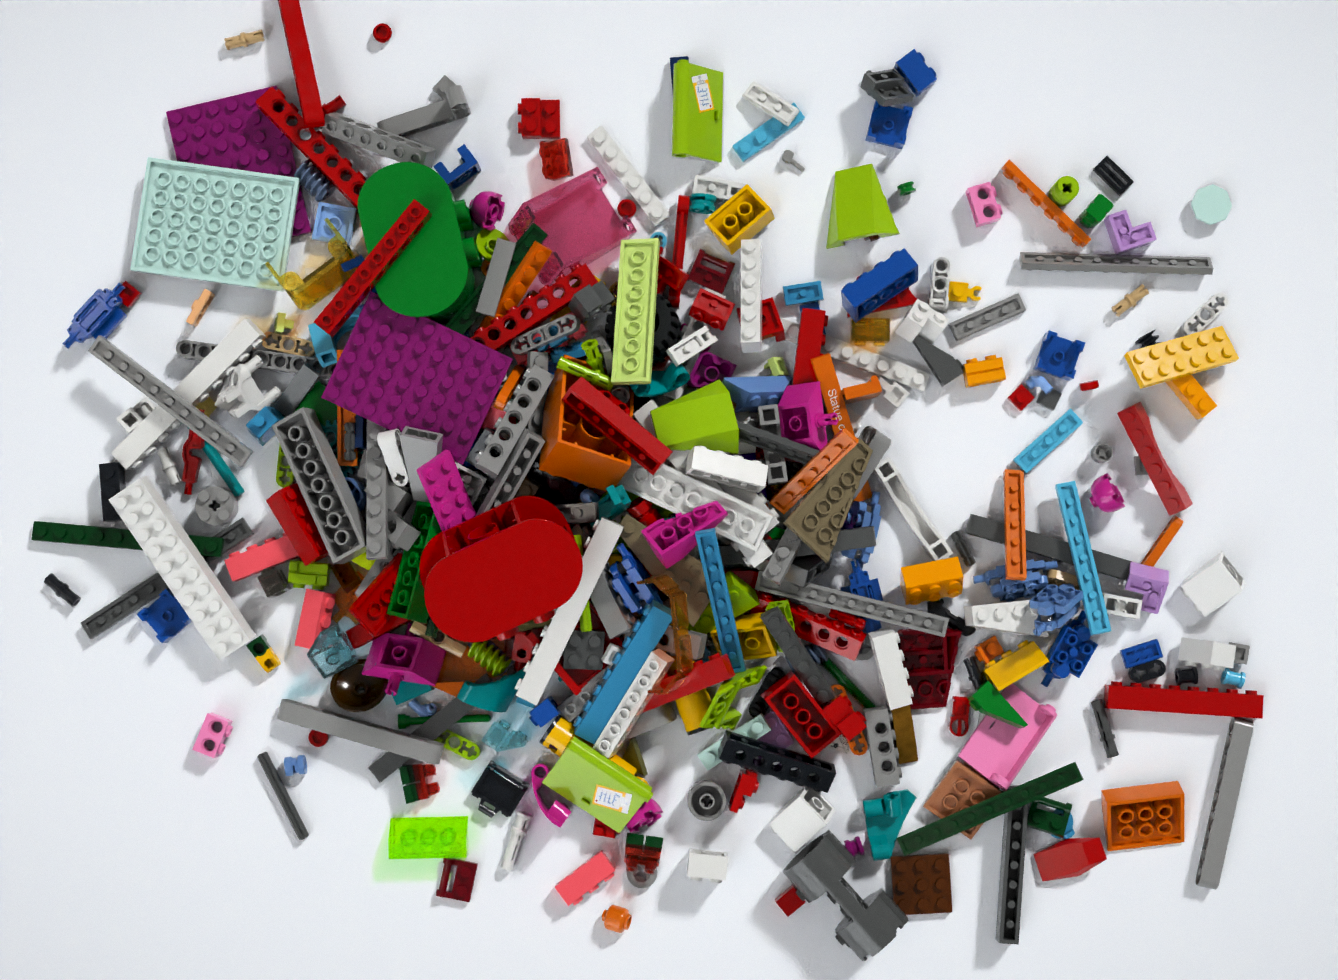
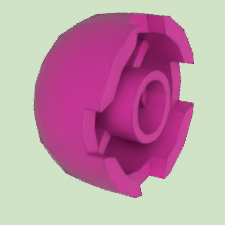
(486, 209)
(1106, 495)
(646, 815)

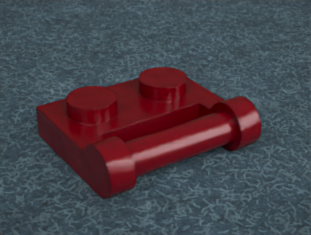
(709, 277)
(463, 879)

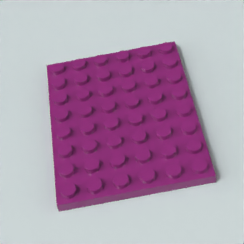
(239, 137)
(417, 376)

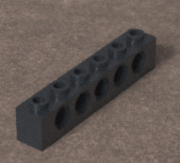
(769, 753)

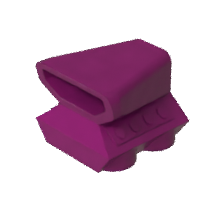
(709, 369)

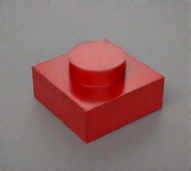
(129, 294)
(1020, 397)

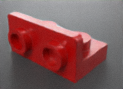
(711, 309)

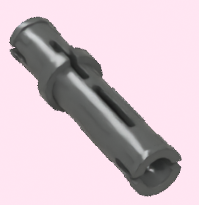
(1104, 728)

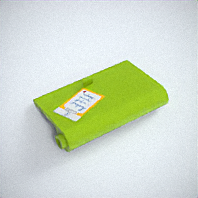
(697, 112)
(597, 785)

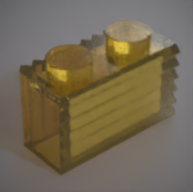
(870, 331)

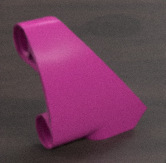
(559, 810)

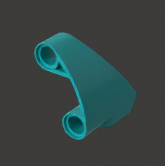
(662, 382)
(491, 696)
(884, 820)

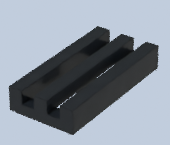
(1107, 180)

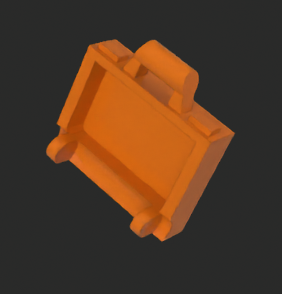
(862, 391)

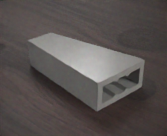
(419, 448)

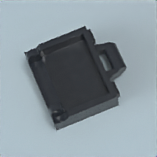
(499, 789)

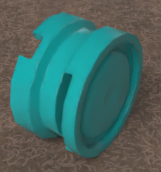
(702, 203)

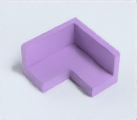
(1126, 237)
(1150, 582)

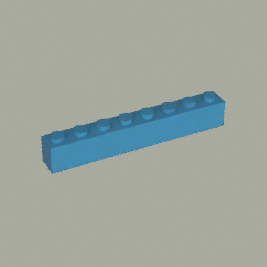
(623, 671)

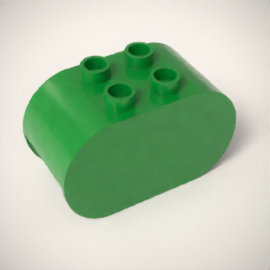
(437, 266)

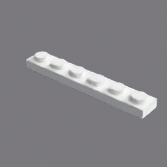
(628, 175)

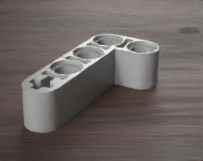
(879, 444)
(653, 719)

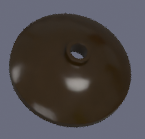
(350, 681)

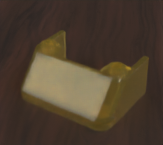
(323, 280)

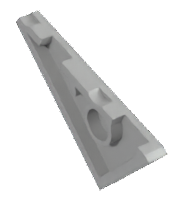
(605, 350)

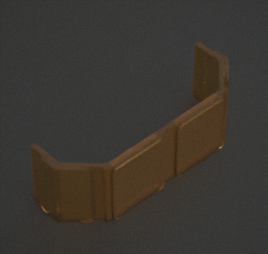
(680, 631)

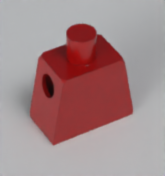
(520, 658)

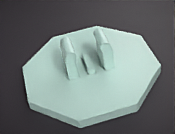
(1211, 204)

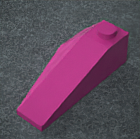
(676, 536)

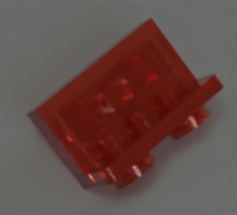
(556, 159)

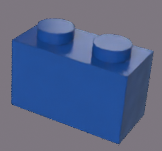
(915, 72)
(544, 712)

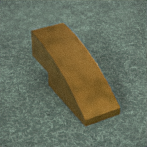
(905, 734)

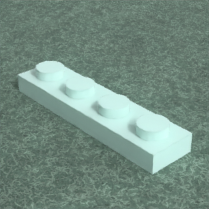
(753, 728)

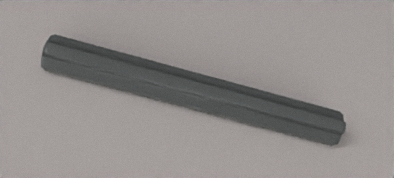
(283, 796)

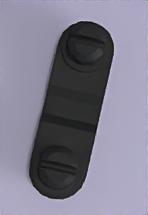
(957, 623)
(758, 704)

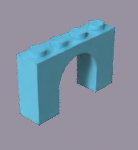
(326, 346)

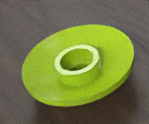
(486, 240)

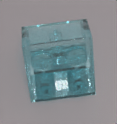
(502, 737)

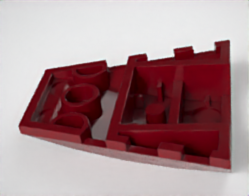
(929, 665)

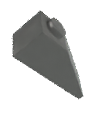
(940, 363)
(806, 569)

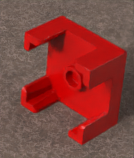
(770, 321)

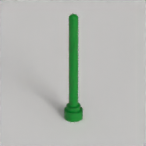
(405, 720)

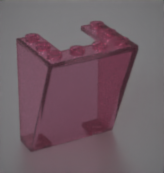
(577, 222)

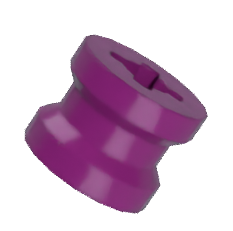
(854, 846)

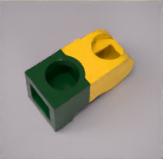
(264, 653)

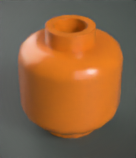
(616, 918)

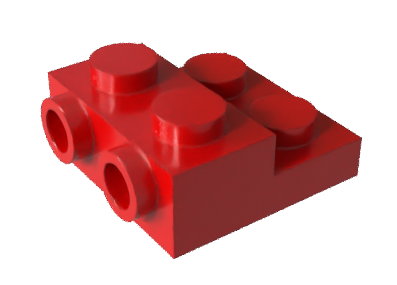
(539, 118)
(745, 785)

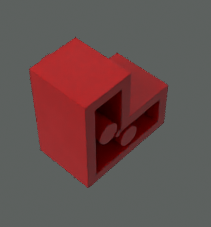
(844, 718)

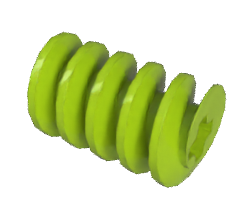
(1069, 186)
(488, 657)

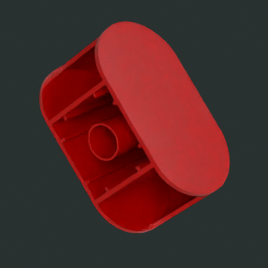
(500, 570)

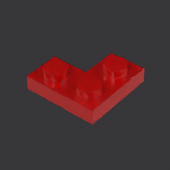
(670, 274)

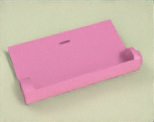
(1004, 749)

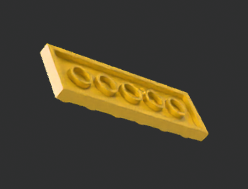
(1181, 357)

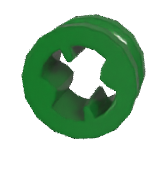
(906, 188)

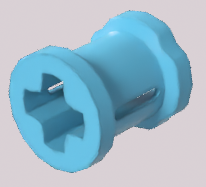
(1233, 678)

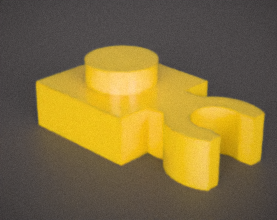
(960, 292)

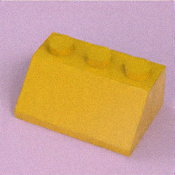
(739, 219)
(753, 636)
(1014, 664)

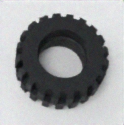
(667, 331)

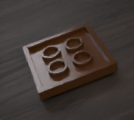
(922, 883)

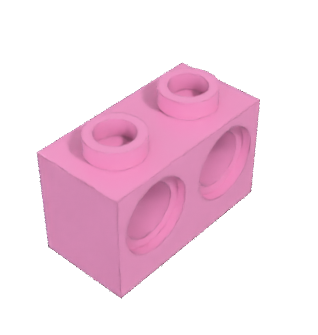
(978, 205)
(209, 733)

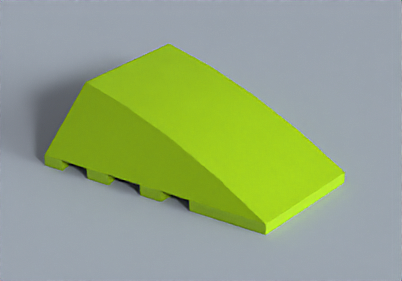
(858, 207)
(698, 419)
(720, 710)

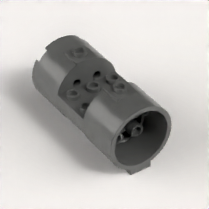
(867, 922)

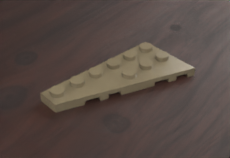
(826, 506)
(686, 573)

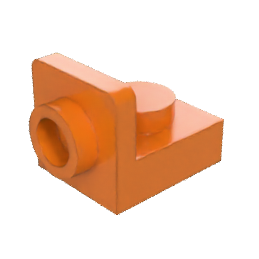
(988, 650)

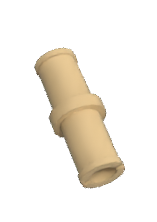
(244, 39)
(1130, 300)

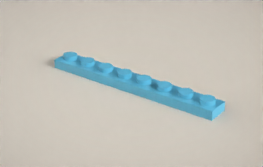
(1083, 558)

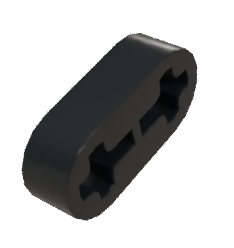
(1147, 675)

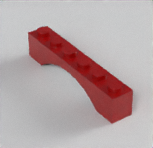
(1141, 435)

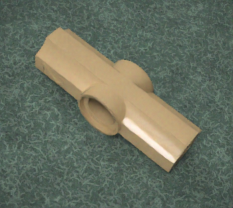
(449, 644)

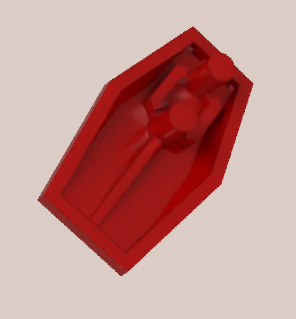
(1069, 858)

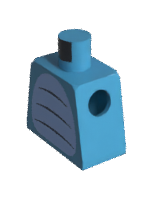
(261, 424)

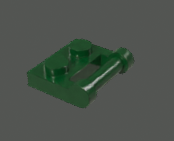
(1048, 821)

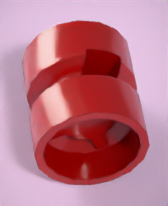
(642, 511)

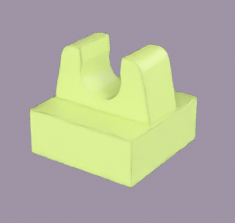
(282, 323)
(777, 366)

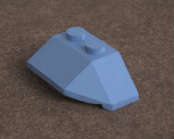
(755, 391)

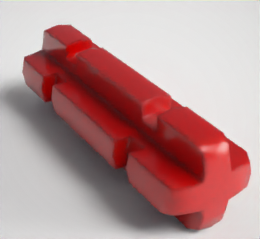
(848, 618)

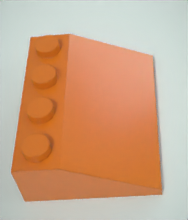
(1143, 815)

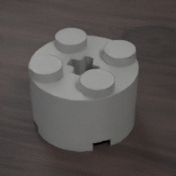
(205, 506)
(700, 791)

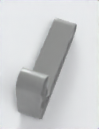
(429, 116)

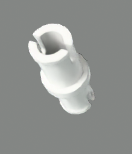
(169, 466)

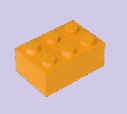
(931, 581)

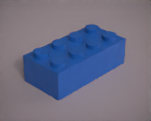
(879, 284)

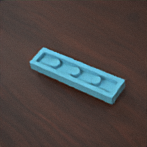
(764, 136)
(1048, 441)

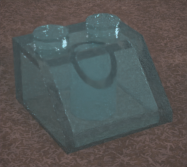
(332, 651)

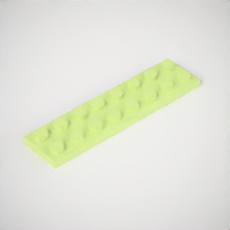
(635, 311)

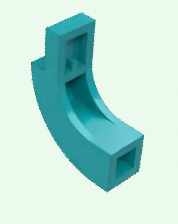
(613, 503)

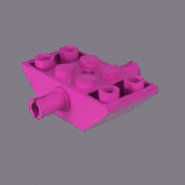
(803, 415)
(404, 659)

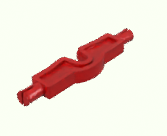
(191, 462)

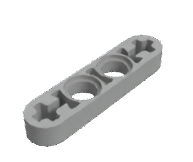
(544, 331)

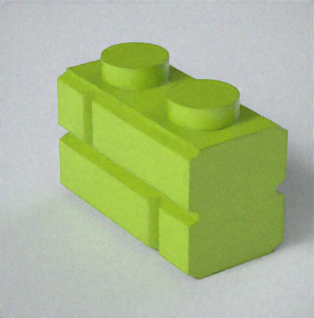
(315, 574)

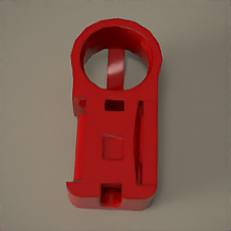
(961, 712)

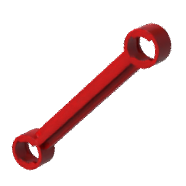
(679, 243)

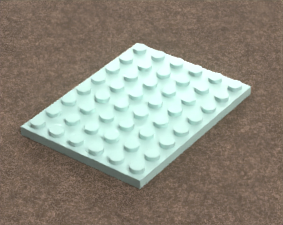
(214, 224)

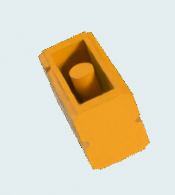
(983, 372)

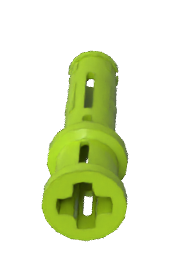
(593, 358)
(595, 377)

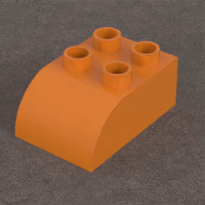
(575, 446)

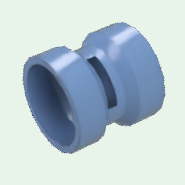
(295, 765)

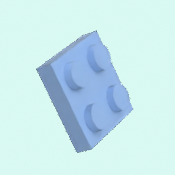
(340, 216)

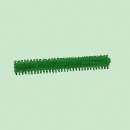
(848, 684)

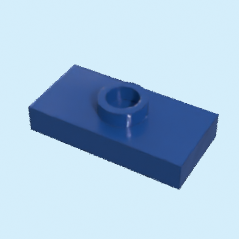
(1141, 653)

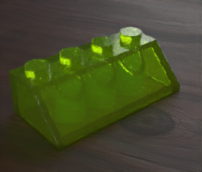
(428, 837)

